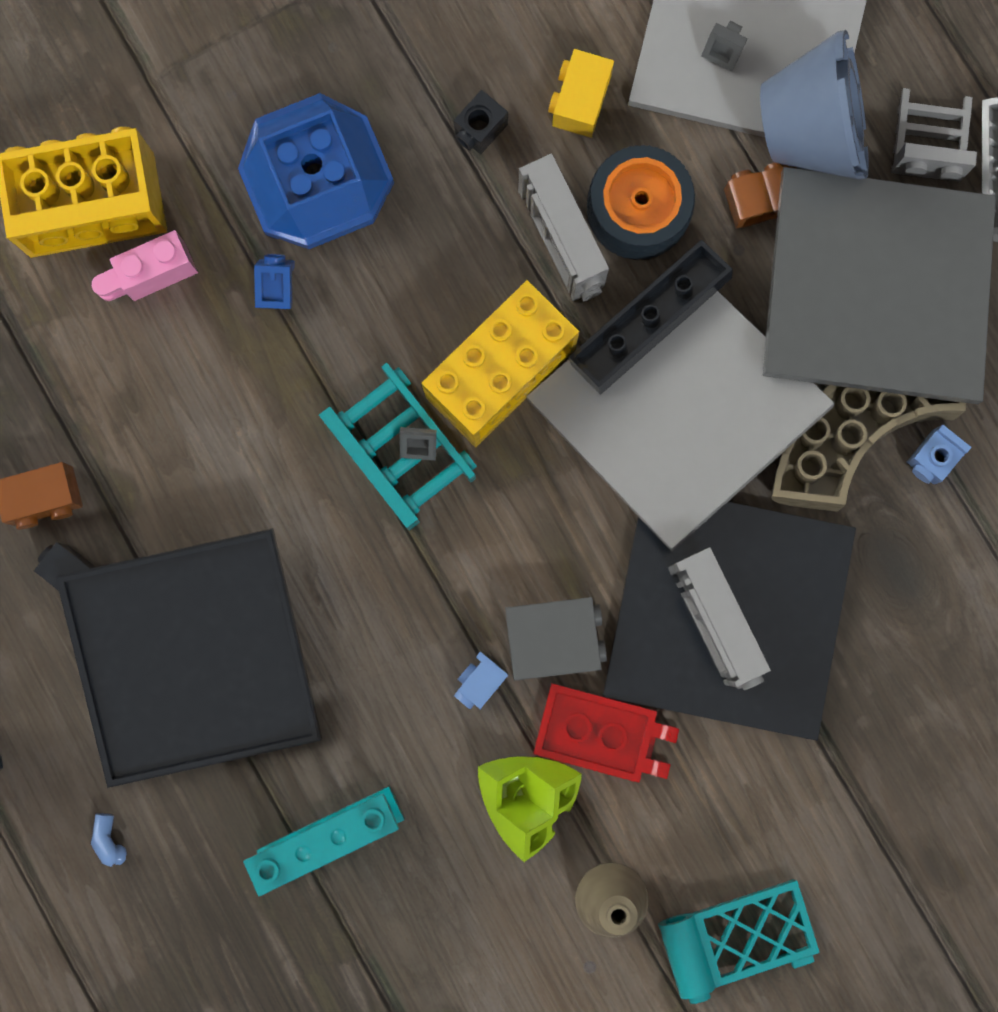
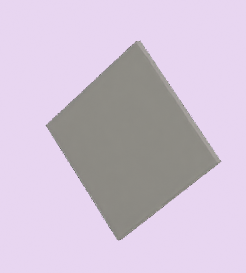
(683, 84)
(684, 420)

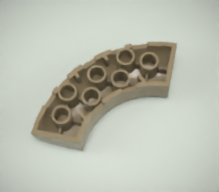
(823, 460)

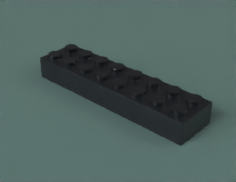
(651, 317)

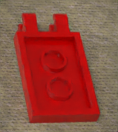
(601, 734)

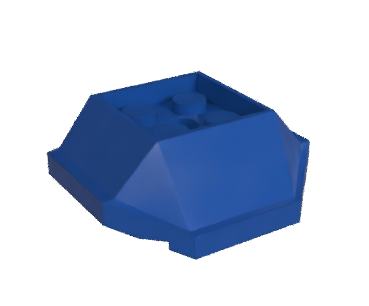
(320, 205)

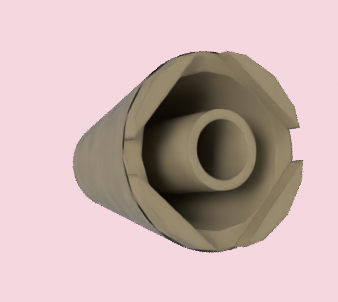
(611, 900)

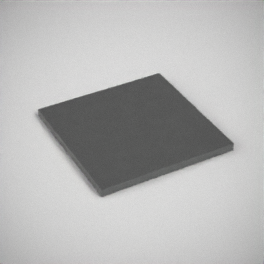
(880, 286)

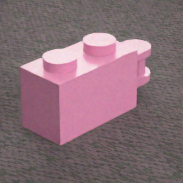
(146, 269)

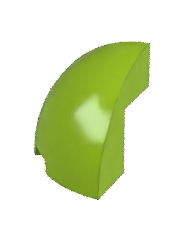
(526, 799)

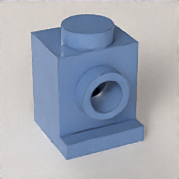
(944, 442)
(479, 682)

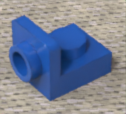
(273, 282)

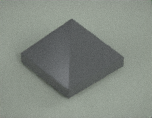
(418, 443)

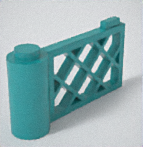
(696, 963)

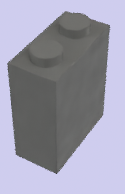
(555, 638)

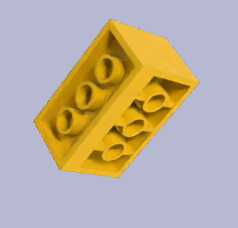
(80, 192)
(501, 363)

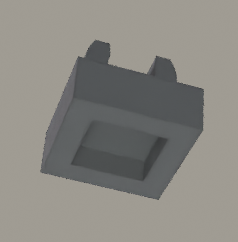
(724, 45)

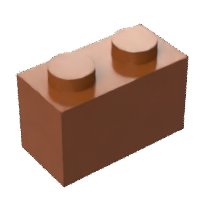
(38, 495)

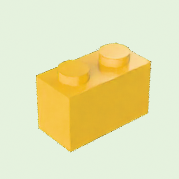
(582, 92)

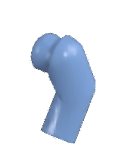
(102, 842)

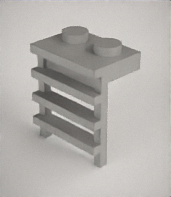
(932, 160)

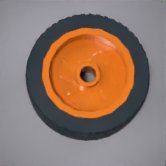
(643, 176)

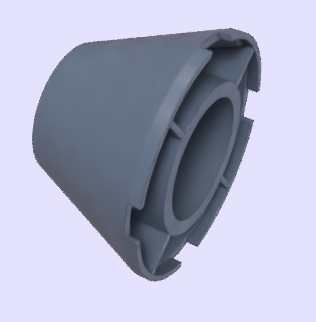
(817, 112)

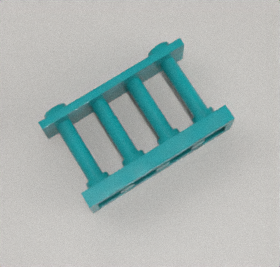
(364, 450)
(324, 841)

